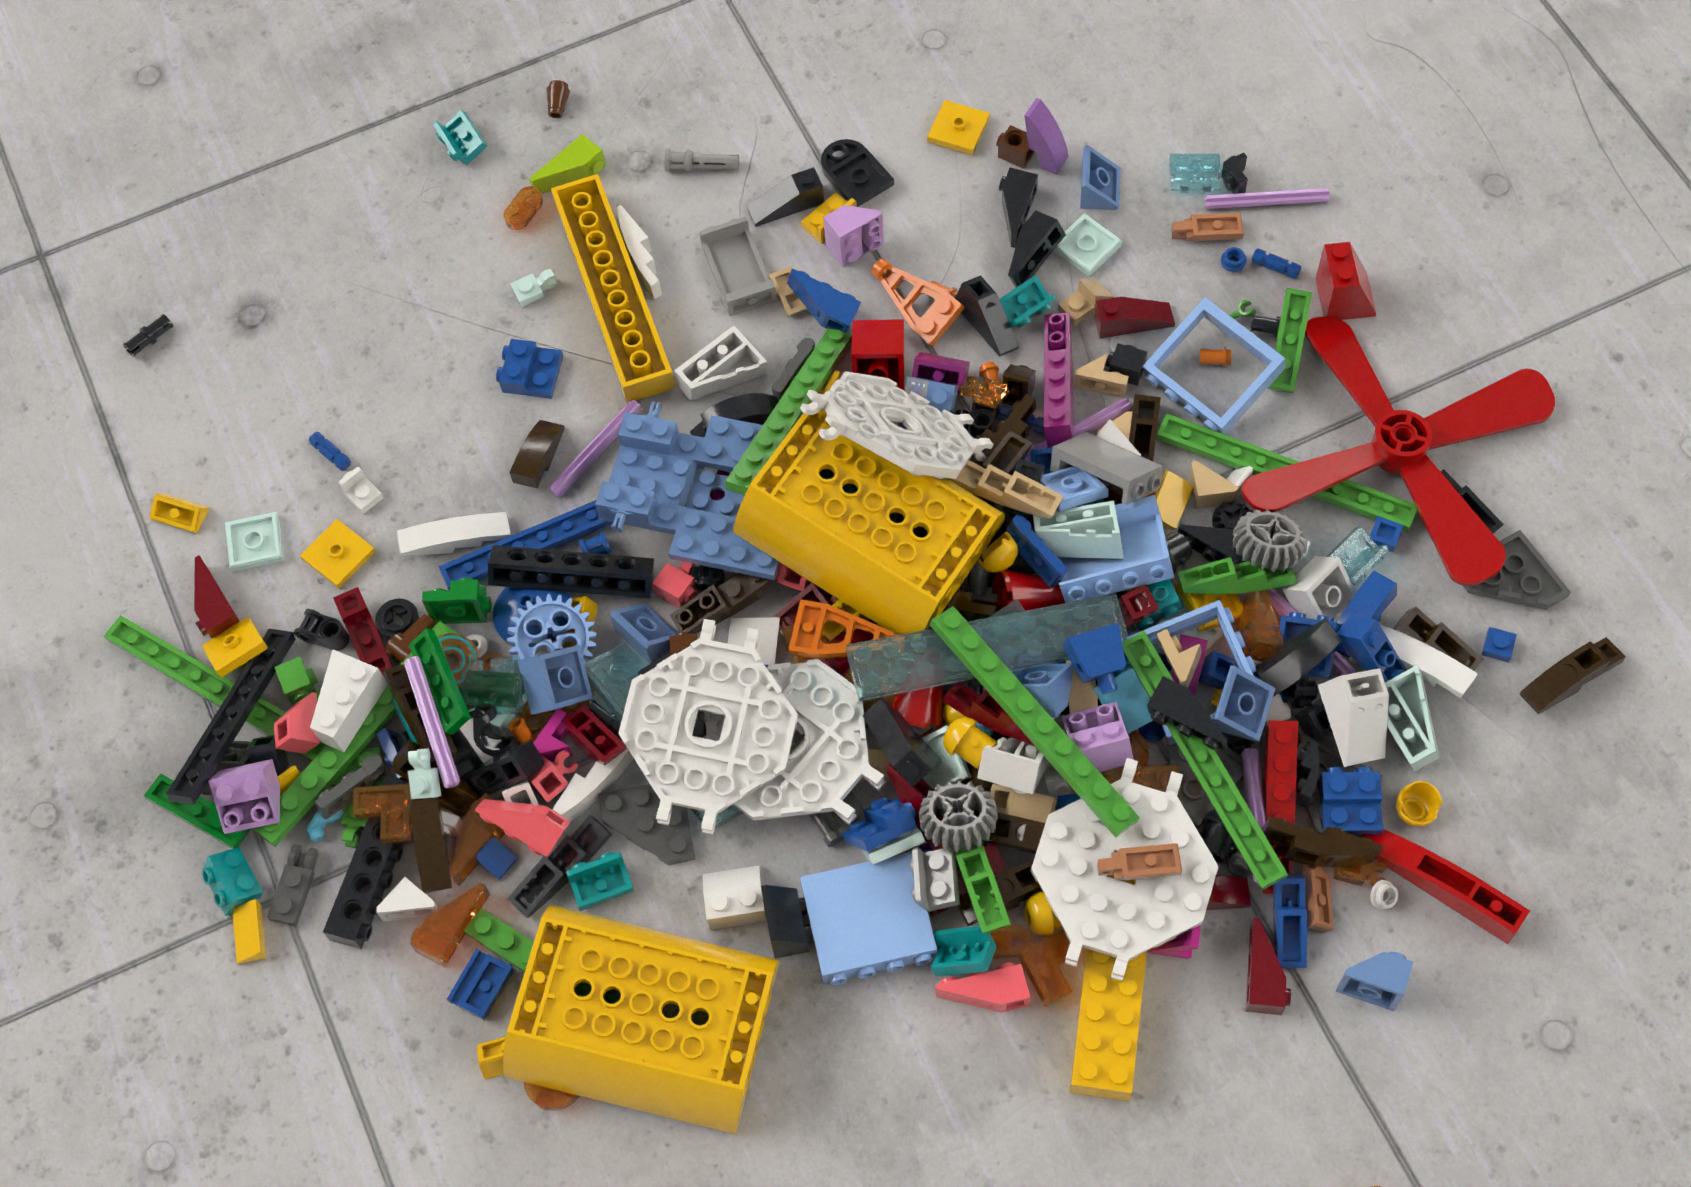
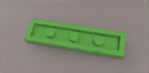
(1291, 336)

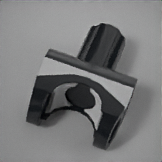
(474, 743)

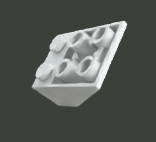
(1357, 715)

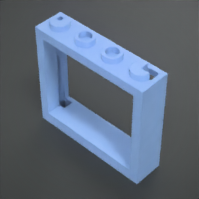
(1275, 366)
(1197, 618)

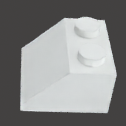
(1321, 589)
(733, 897)

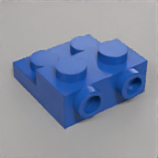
(529, 369)
(1297, 623)
(1351, 800)
(883, 822)

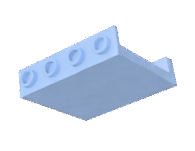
(1144, 554)
(867, 919)

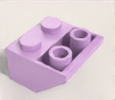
(853, 232)
(1100, 735)
(247, 796)

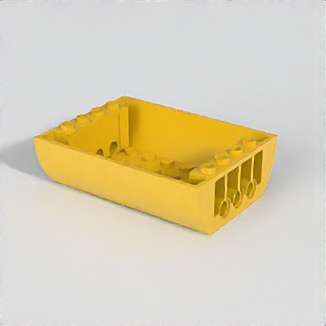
(849, 540)
(629, 1048)

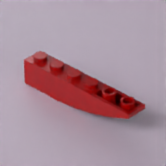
(1280, 778)
(1451, 885)

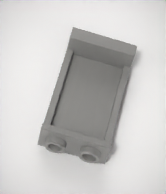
(737, 266)
(1109, 462)

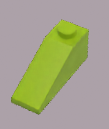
(575, 162)

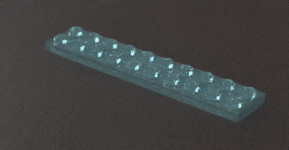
(1018, 639)

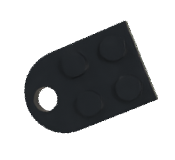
(856, 172)

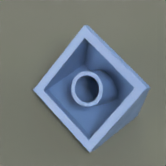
(1099, 181)
(643, 630)
(1243, 705)

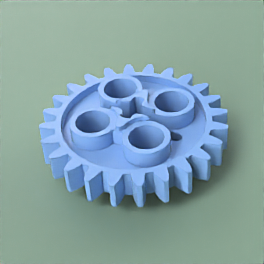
(542, 615)

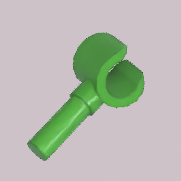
(1241, 310)

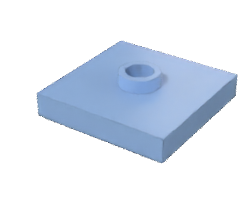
(1076, 487)

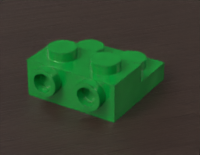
(463, 603)

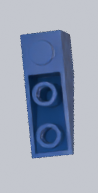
(825, 303)
(1370, 646)

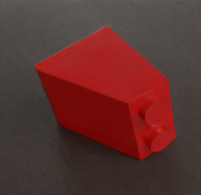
(1343, 283)
(879, 349)

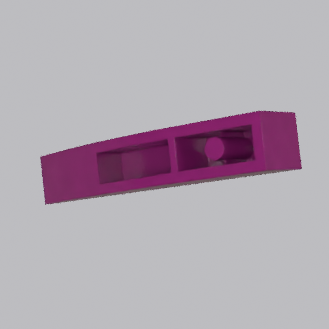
(1058, 379)

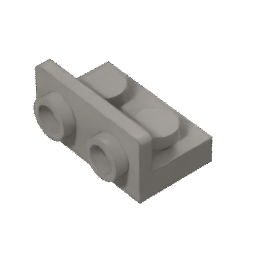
(935, 879)

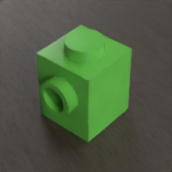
(296, 679)

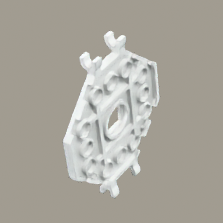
(863, 411)
(827, 759)
(699, 770)
(1110, 913)

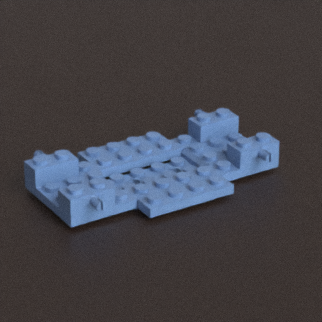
(661, 490)

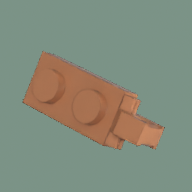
(1209, 227)
(1142, 862)
(1317, 898)

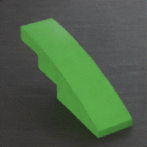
(1226, 578)
(982, 888)

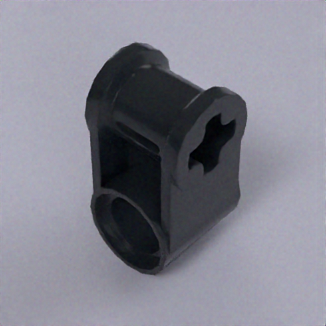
(983, 416)
(318, 628)

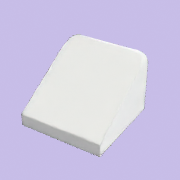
(1239, 475)

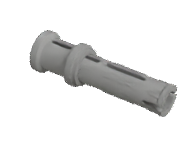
(689, 160)

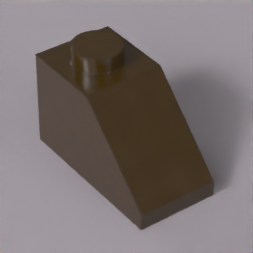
(1019, 381)

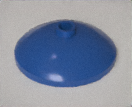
(513, 598)

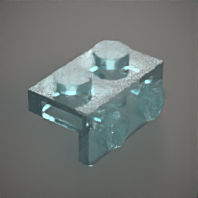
(1358, 554)

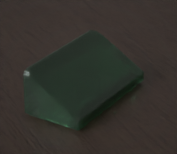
(491, 688)

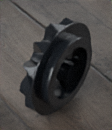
(1221, 514)
(400, 607)

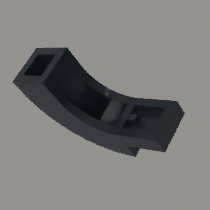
(746, 407)

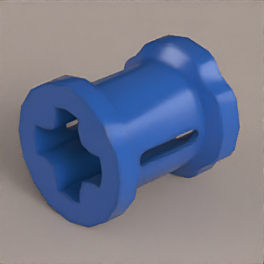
(601, 539)

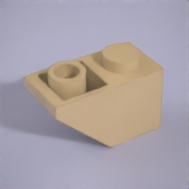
(1027, 805)

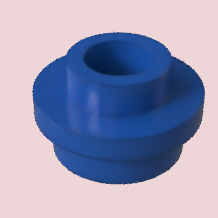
(1233, 254)

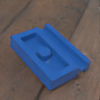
(480, 984)

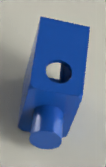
(1097, 656)

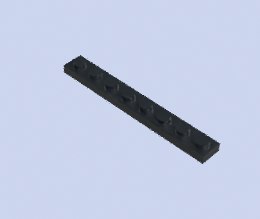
(229, 719)

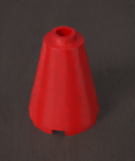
(1028, 589)
(921, 706)

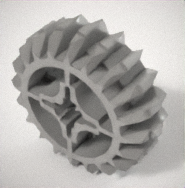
(1270, 540)
(959, 823)

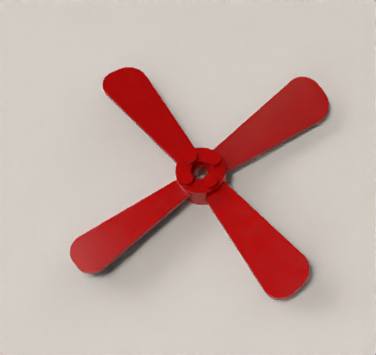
(1402, 446)

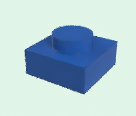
(1386, 532)
(1499, 644)

